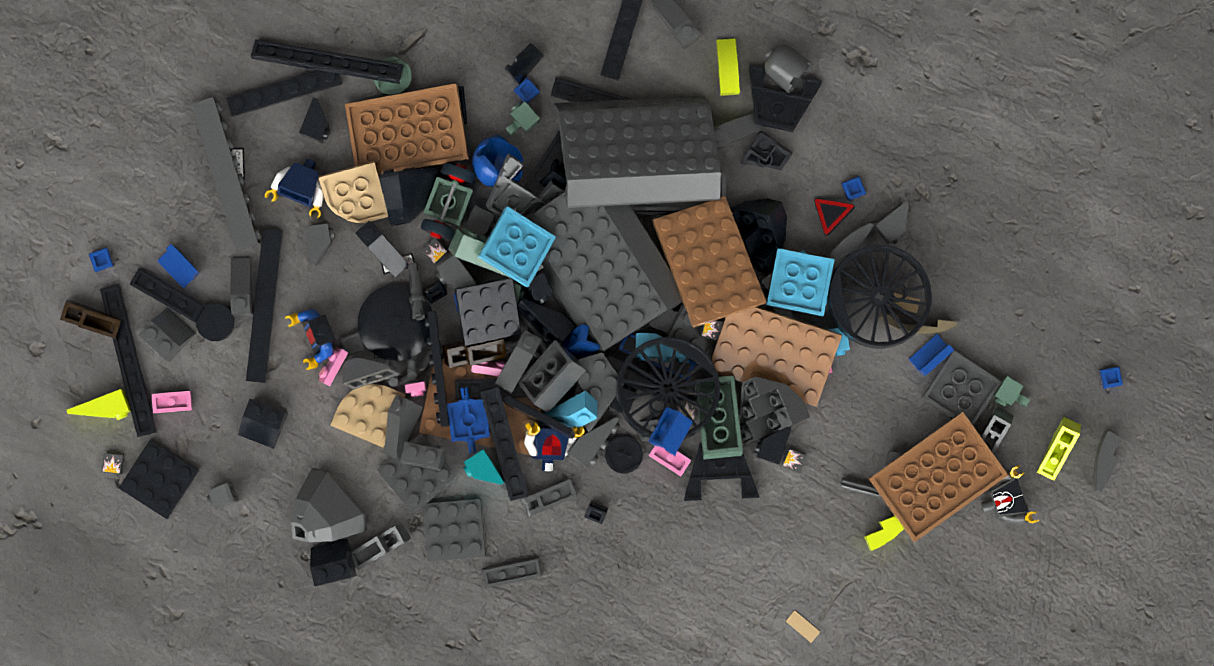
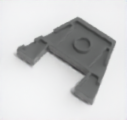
(514, 195)
(599, 382)

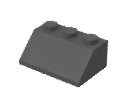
(551, 376)

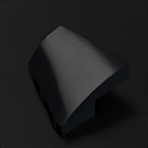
(524, 63)
(766, 153)

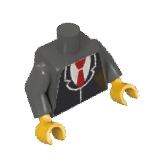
(1008, 500)

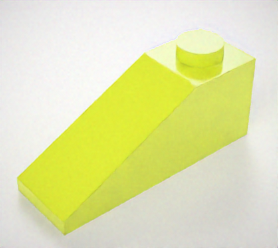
(108, 406)
(1059, 448)

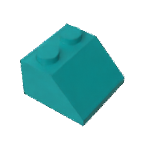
(482, 468)

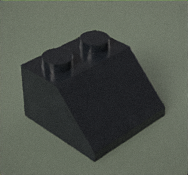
(262, 423)
(331, 562)

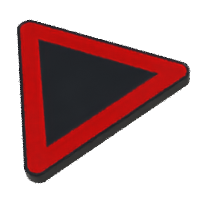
(832, 213)

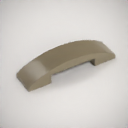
(940, 325)

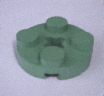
(393, 88)

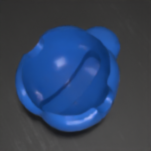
(490, 157)

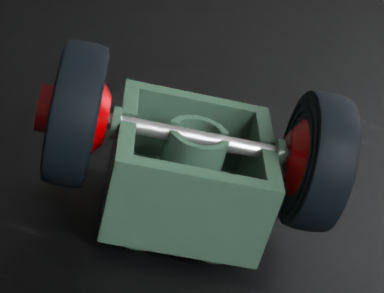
(448, 201)

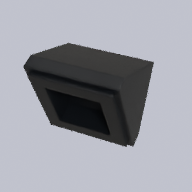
(435, 291)
(596, 512)

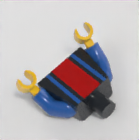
(318, 333)

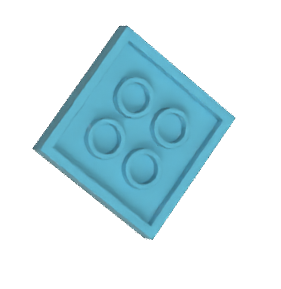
(516, 246)
(800, 282)

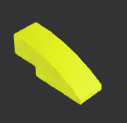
(728, 67)
(889, 529)

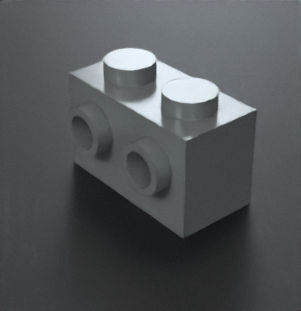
(423, 456)

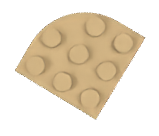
(355, 193)
(365, 412)

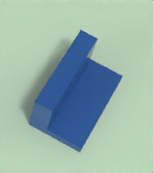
(178, 266)
(578, 344)
(930, 355)
(670, 430)

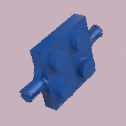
(468, 420)

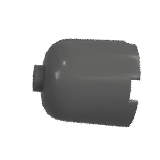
(786, 67)

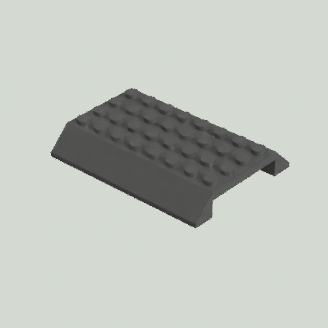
(638, 151)
(605, 269)

